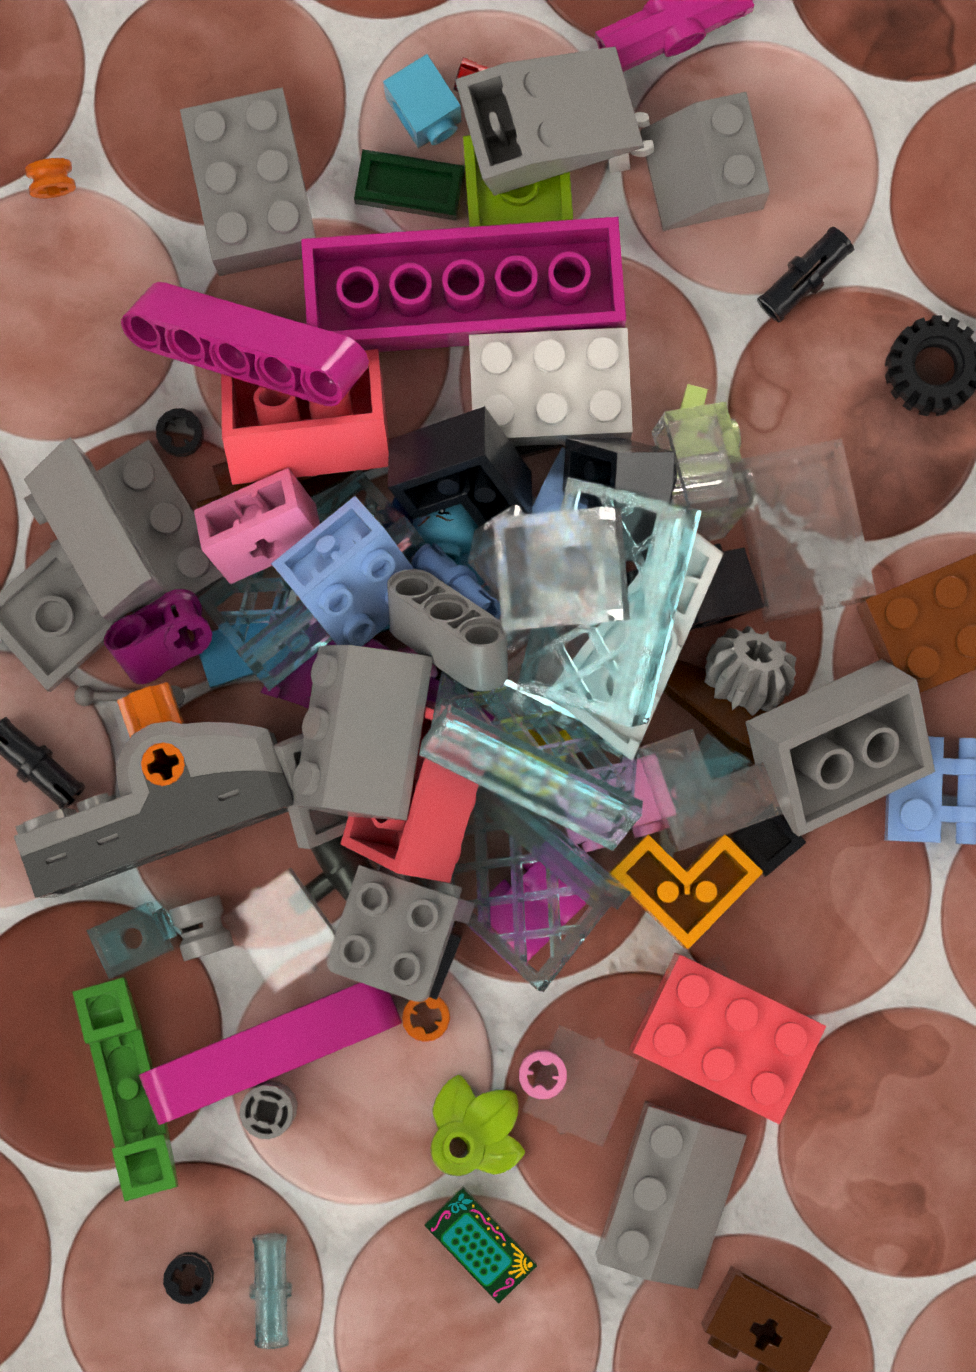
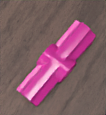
(668, 28)

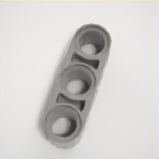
(449, 628)

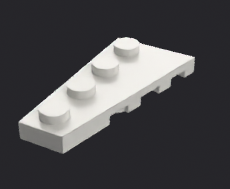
(698, 577)

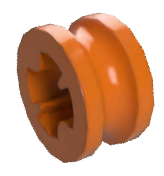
(50, 178)
(419, 1032)

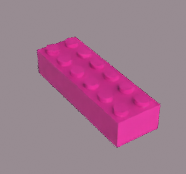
(465, 281)

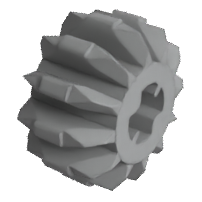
(750, 670)

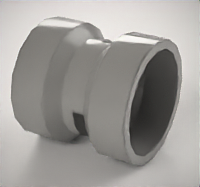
(204, 940)
(276, 1106)

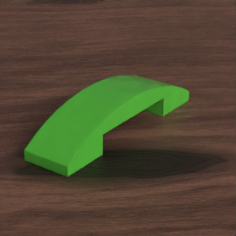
(119, 1055)

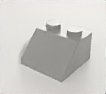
(706, 162)

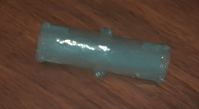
(270, 1291)

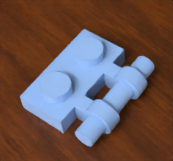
(917, 809)

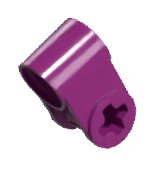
(155, 639)

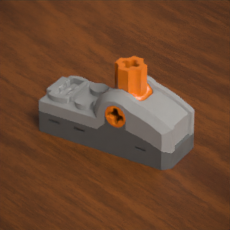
(221, 785)

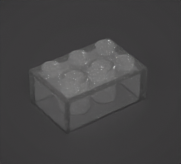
(806, 532)

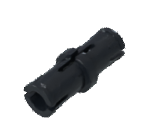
(829, 250)
(37, 766)

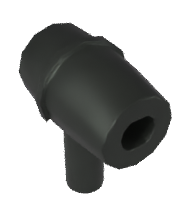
(338, 868)

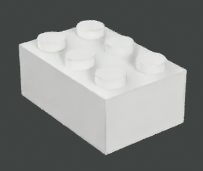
(554, 384)

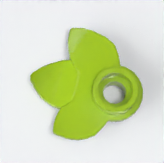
(481, 1123)

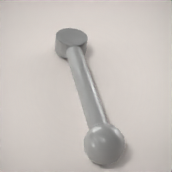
(86, 695)

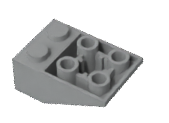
(548, 116)

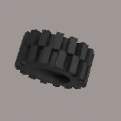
(904, 376)

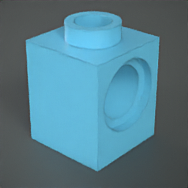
(423, 102)

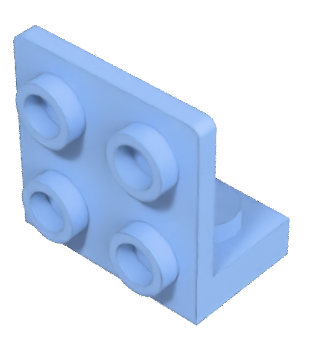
(344, 573)

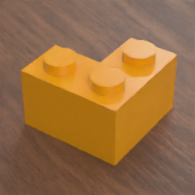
(691, 898)

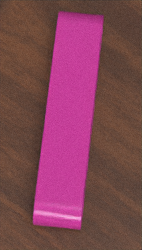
(245, 343)
(268, 1050)

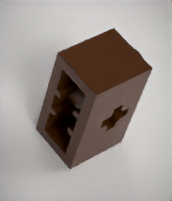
(746, 1300)

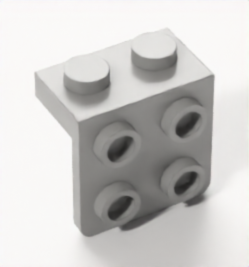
(396, 931)

